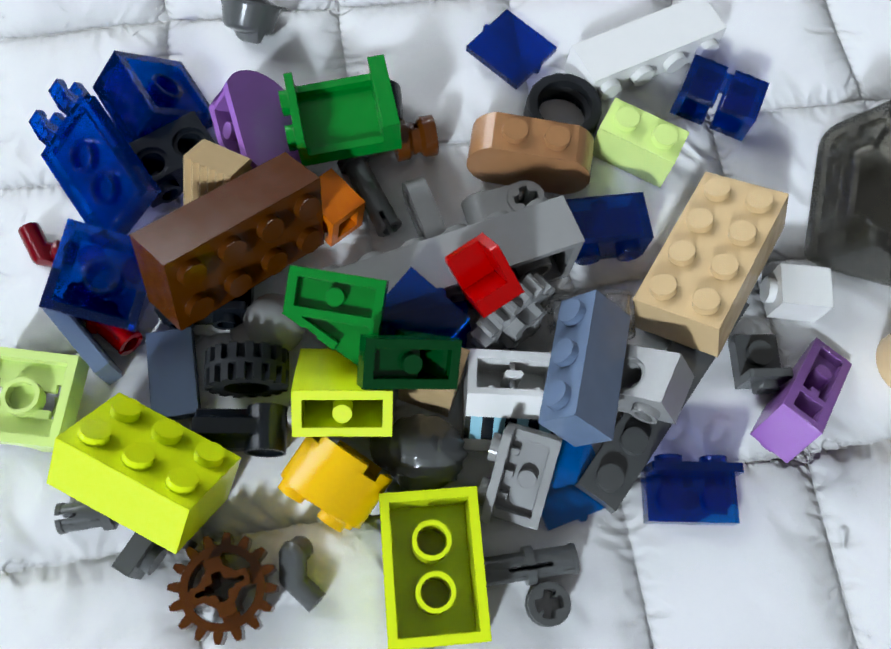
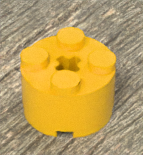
(335, 481)

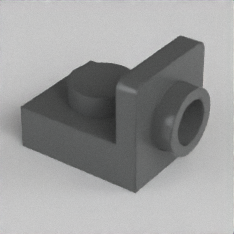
(757, 363)
(142, 557)

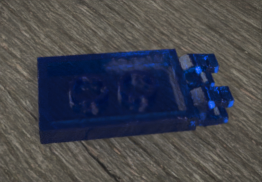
(93, 160)

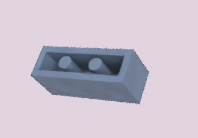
(585, 370)

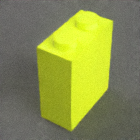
(331, 402)

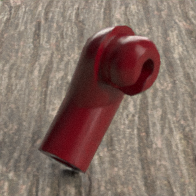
(37, 245)

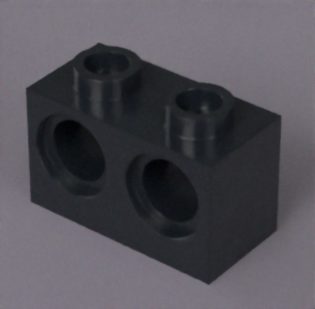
(165, 151)

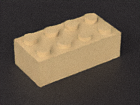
(710, 263)

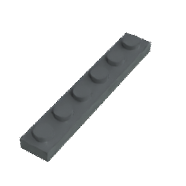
(634, 442)

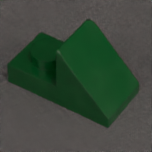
(408, 361)

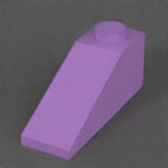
(804, 403)

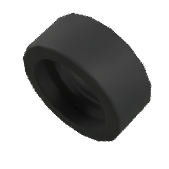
(567, 88)

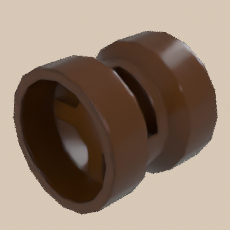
(418, 138)

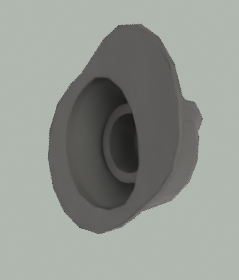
(250, 18)

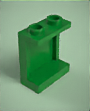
(342, 116)

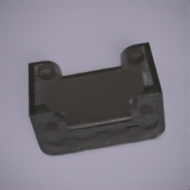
(853, 198)

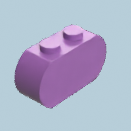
(250, 117)

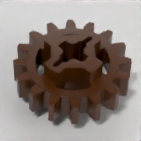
(229, 610)

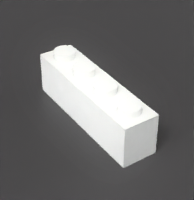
(647, 47)

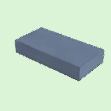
(86, 346)
(173, 373)

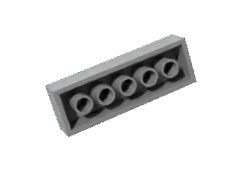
(533, 240)

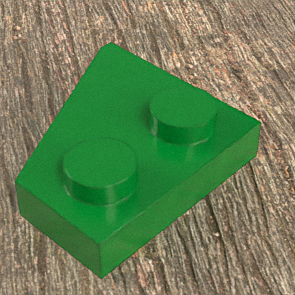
(335, 306)

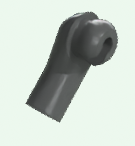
(293, 572)

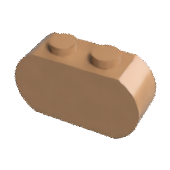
(521, 148)

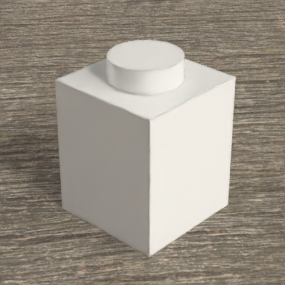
(797, 292)

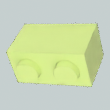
(638, 142)

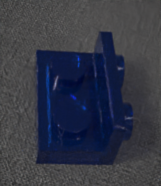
(690, 490)

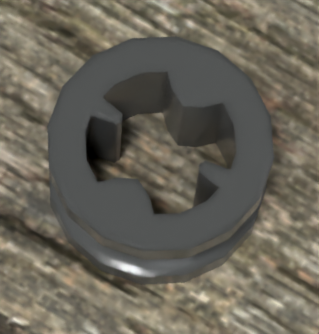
(557, 615)

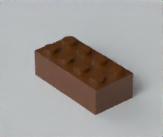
(230, 239)

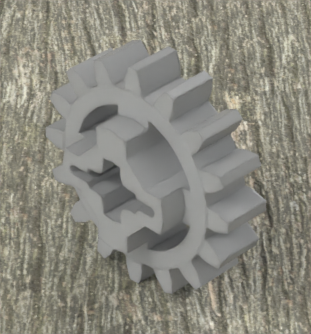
(517, 318)

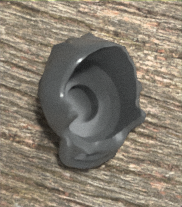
(421, 452)

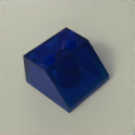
(148, 93)
(96, 278)

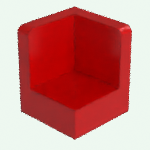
(484, 274)

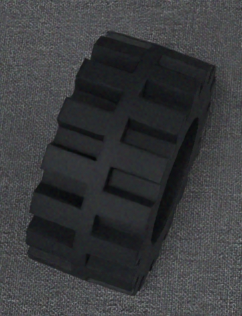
(246, 369)

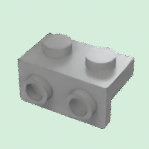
(519, 476)

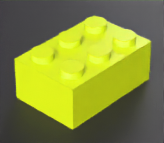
(143, 471)
(433, 568)

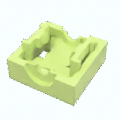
(24, 385)

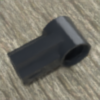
(255, 430)

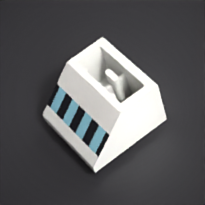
(501, 390)

